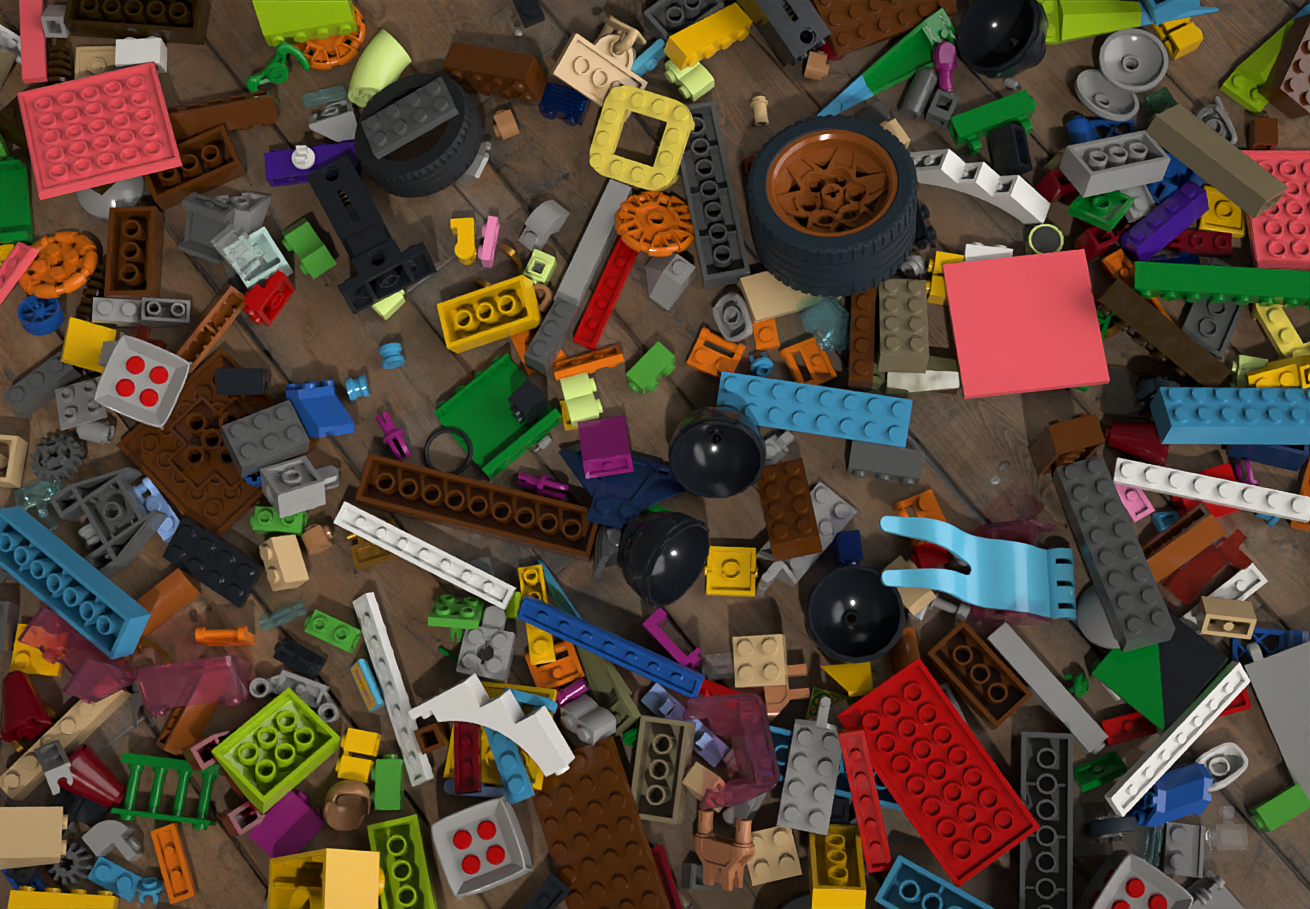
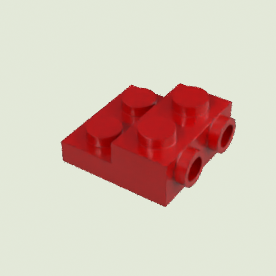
(267, 302)

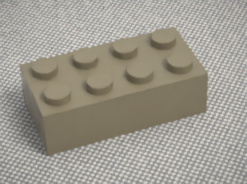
(902, 326)
(660, 767)

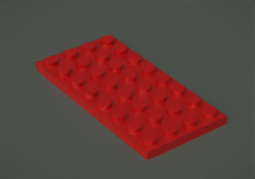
(939, 773)

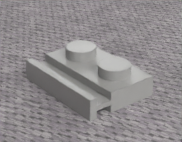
(1142, 204)
(1184, 849)

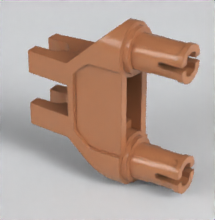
(779, 696)
(721, 856)

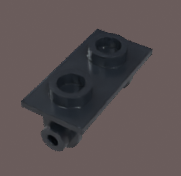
(924, 233)
(299, 658)

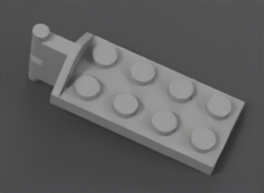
(831, 517)
(811, 774)

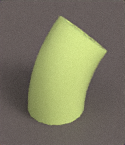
(377, 68)

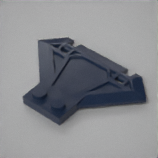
(624, 495)

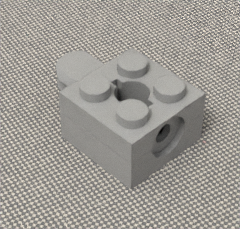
(297, 485)
(487, 649)

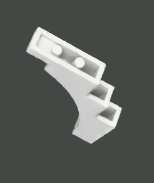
(979, 180)
(532, 732)

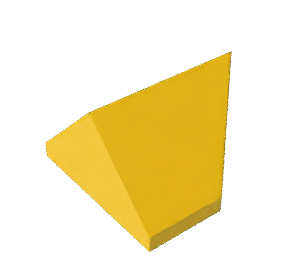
(852, 677)

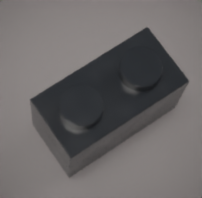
(1010, 150)
(527, 403)

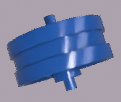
(43, 319)

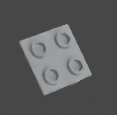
(76, 406)
(1212, 894)

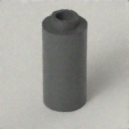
(918, 94)

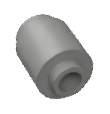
(96, 431)

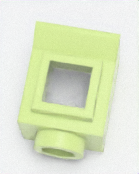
(540, 267)

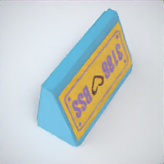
(367, 685)

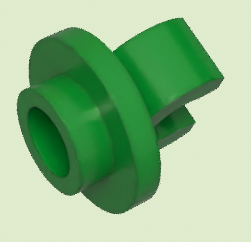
(1080, 684)
(630, 737)

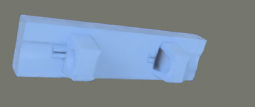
(705, 742)

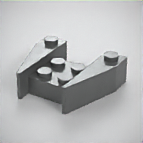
(115, 516)

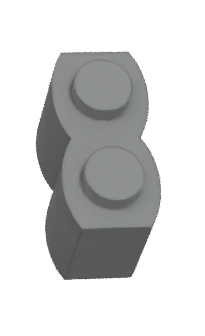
(587, 719)

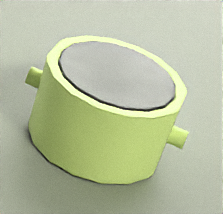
(1044, 239)

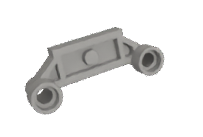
(309, 691)

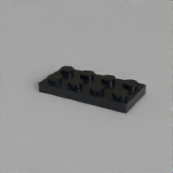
(213, 561)

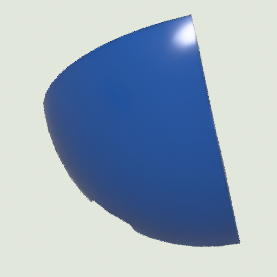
(1175, 177)

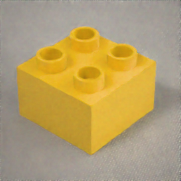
(325, 880)

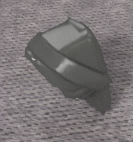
(606, 549)

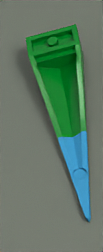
(898, 63)

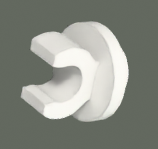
(303, 157)

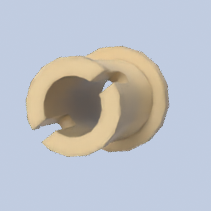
(760, 111)
(1055, 162)

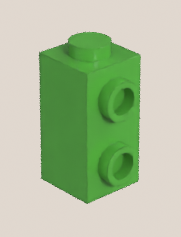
(650, 369)
(267, 522)
(332, 631)
(388, 783)
(1279, 808)

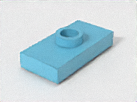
(649, 59)

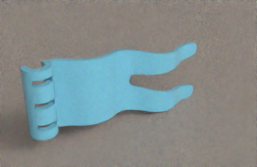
(1001, 571)

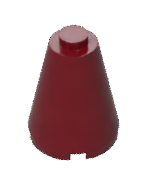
(1138, 440)
(22, 709)
(93, 778)

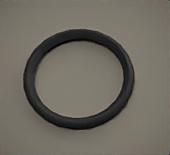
(449, 430)

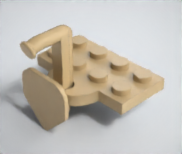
(601, 65)

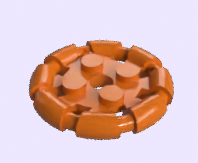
(333, 45)
(651, 236)
(76, 266)

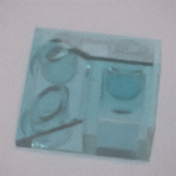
(828, 324)

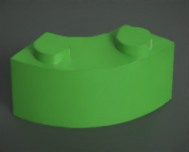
(308, 247)

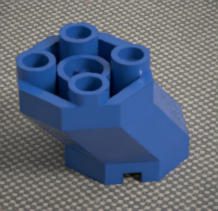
(320, 408)
(1174, 795)

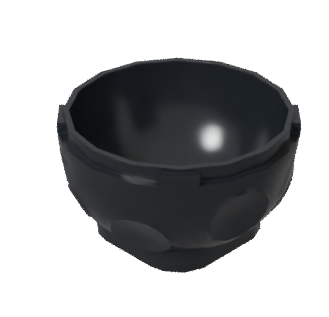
(990, 34)
(721, 463)
(663, 555)
(858, 593)

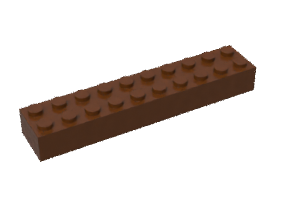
(477, 507)

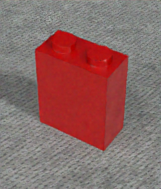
(1185, 505)

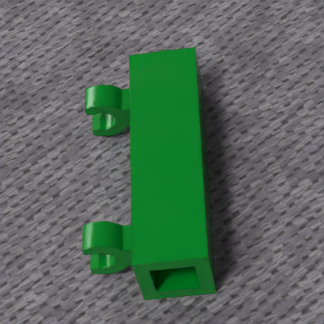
(987, 118)

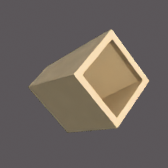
(31, 836)

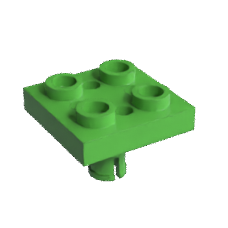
(457, 614)

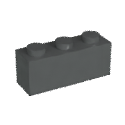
(551, 336)
(40, 386)
(885, 462)

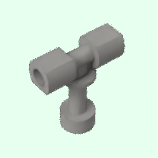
(960, 611)

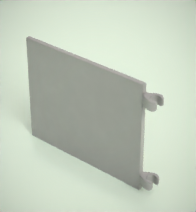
(1284, 695)

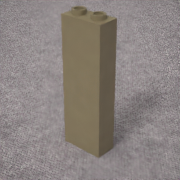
(1216, 160)

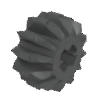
(73, 874)

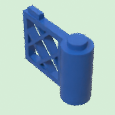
(1082, 130)
(1286, 640)

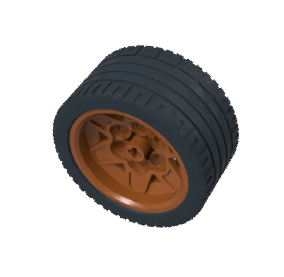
(815, 177)

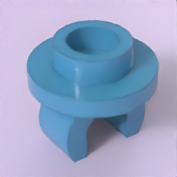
(761, 366)
(150, 886)

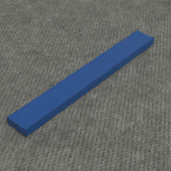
(611, 647)

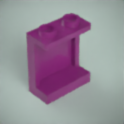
(605, 447)
(652, 629)
(288, 825)

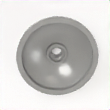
(1134, 49)
(1105, 99)
(122, 194)
(1094, 621)

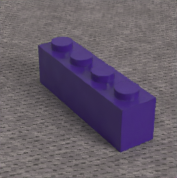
(282, 172)
(1165, 222)

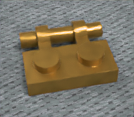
(367, 553)

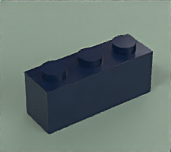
(1281, 456)

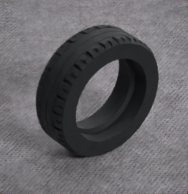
(439, 165)

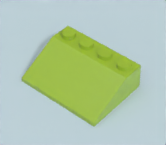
(304, 19)
(276, 749)

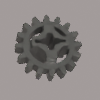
(56, 459)

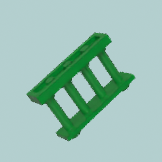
(160, 767)

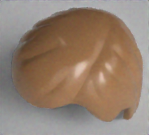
(346, 805)

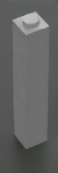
(593, 244)
(1047, 689)

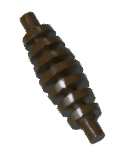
(59, 63)
(96, 289)

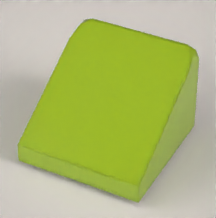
(514, 606)

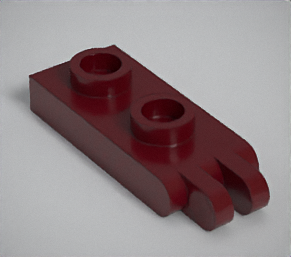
(1203, 243)

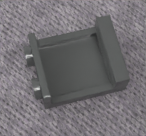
(204, 221)

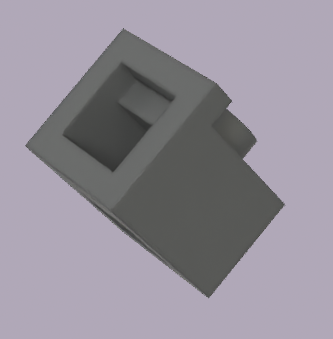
(941, 109)

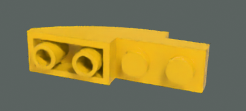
(1281, 374)
(539, 641)

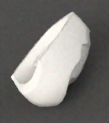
(1224, 764)

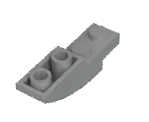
(144, 312)

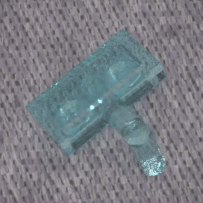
(38, 497)

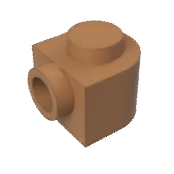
(816, 66)
(505, 124)
(544, 297)
(317, 538)

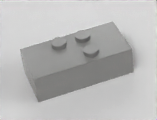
(1114, 163)

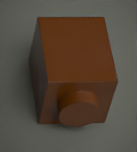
(1262, 133)
(432, 736)

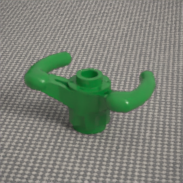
(277, 68)

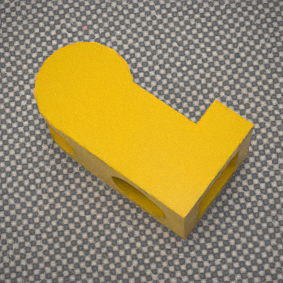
(466, 239)

